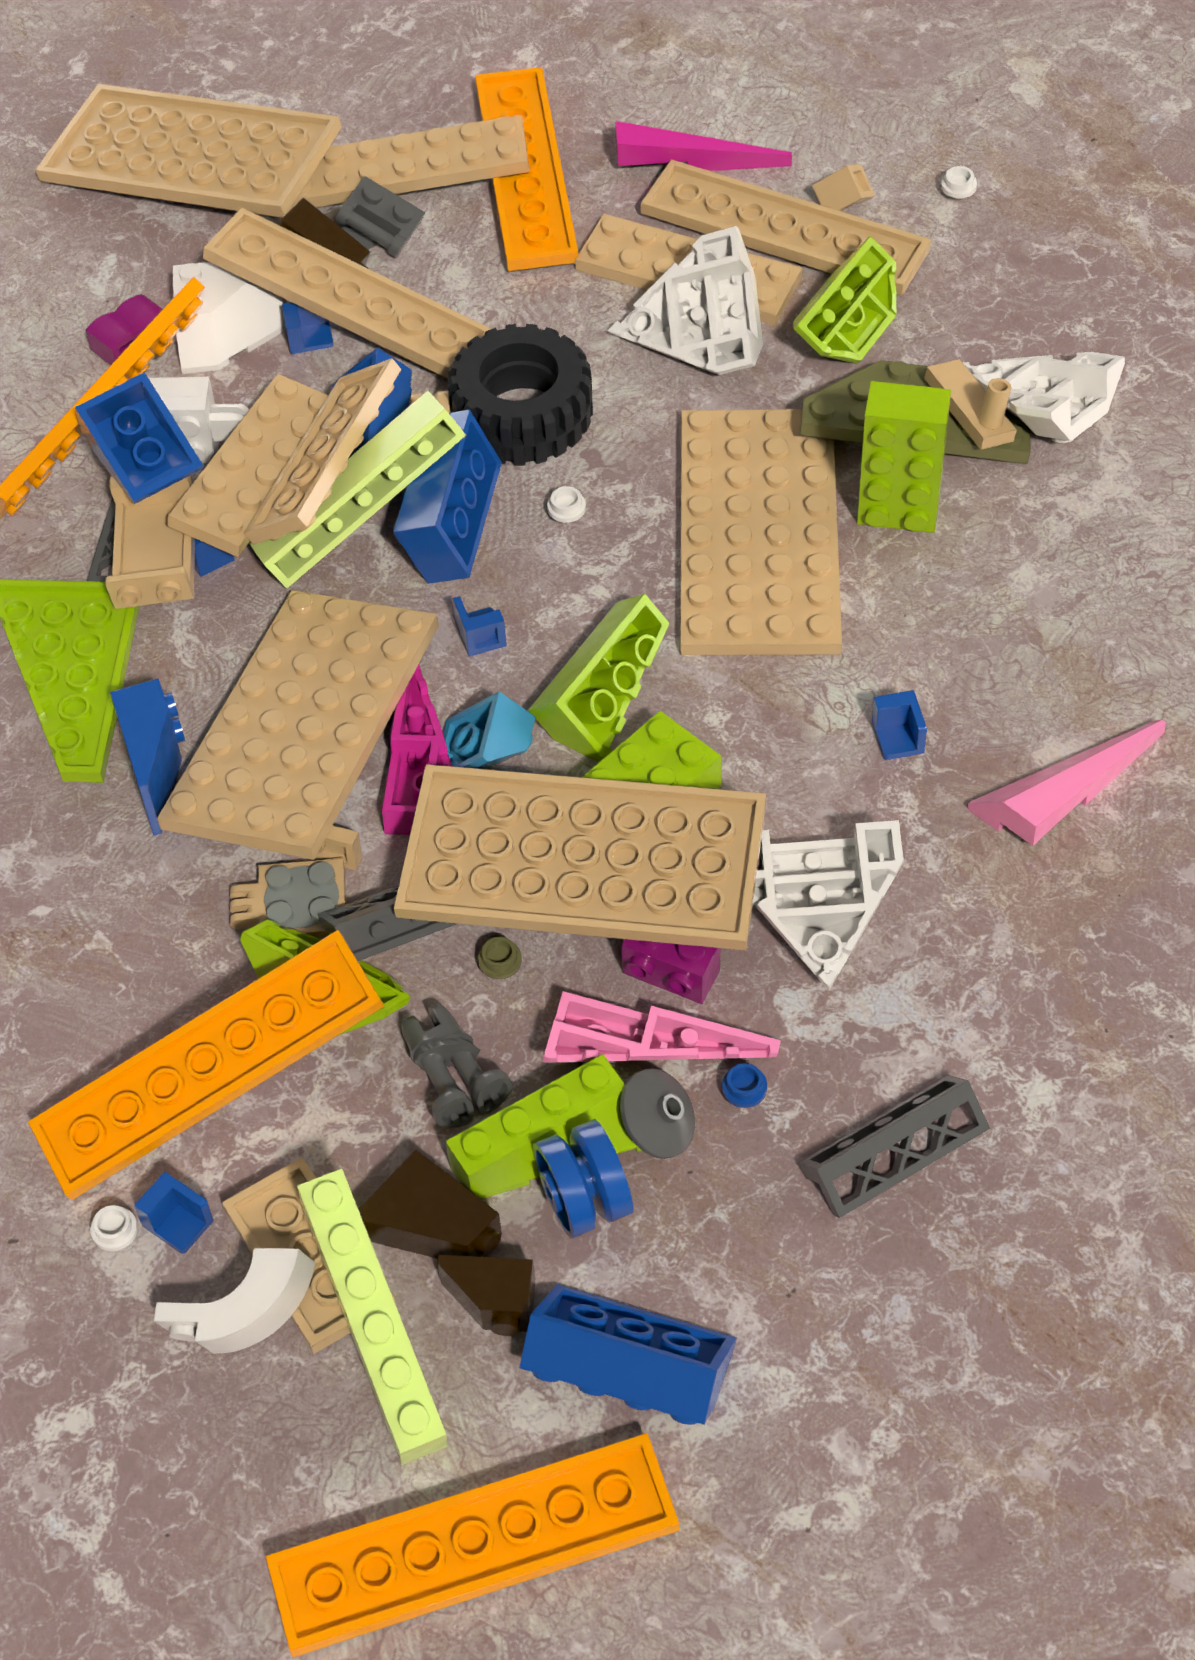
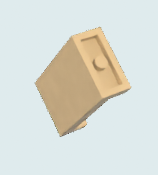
(149, 557)

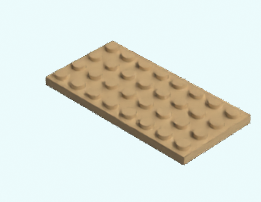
(190, 149)
(758, 536)
(299, 724)
(583, 856)

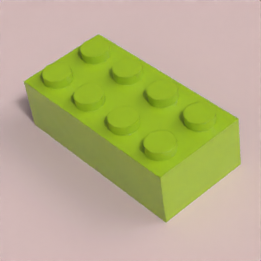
(903, 456)
(662, 755)

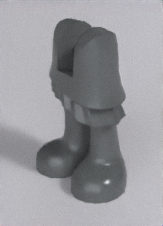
(449, 1046)

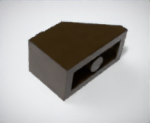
(491, 1290)

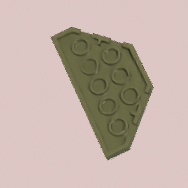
(841, 408)

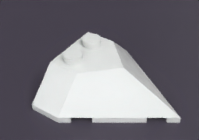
(702, 308)
(231, 319)
(1056, 395)
(827, 891)

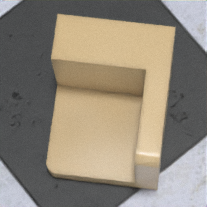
(844, 188)

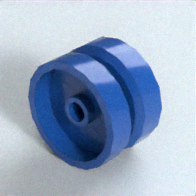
(583, 1178)

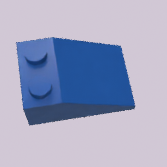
(137, 438)
(151, 742)

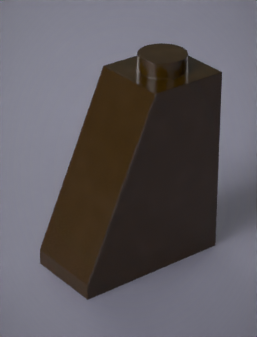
(317, 227)
(430, 1213)

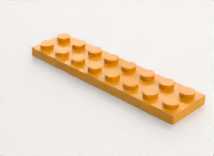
(534, 203)
(61, 439)
(204, 1065)
(470, 1544)

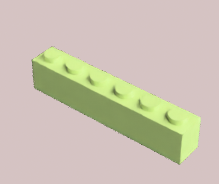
(365, 486)
(372, 1317)

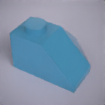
(488, 733)

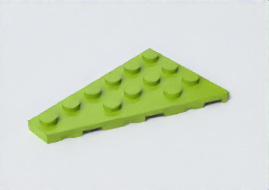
(71, 658)

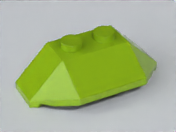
(851, 305)
(272, 946)

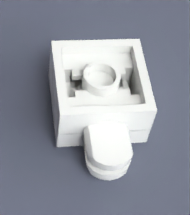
(196, 413)

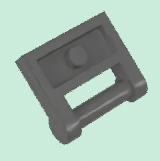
(380, 215)

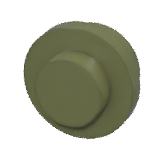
(499, 958)

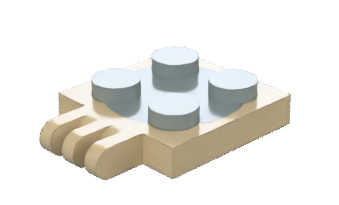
(290, 895)

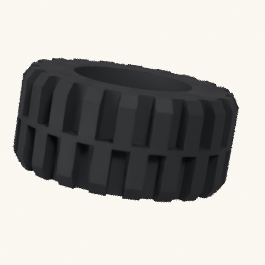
(518, 360)

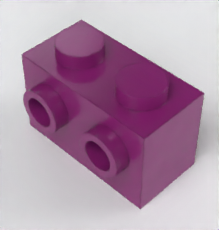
(673, 967)

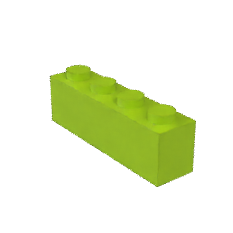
(594, 688)
(499, 1150)

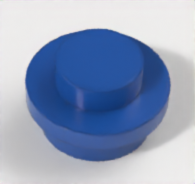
(744, 1085)

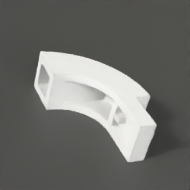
(251, 1312)

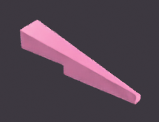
(1044, 798)
(593, 1028)

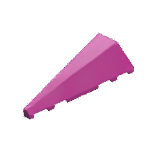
(653, 145)
(414, 743)

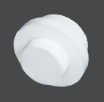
(959, 182)
(566, 504)
(113, 1228)

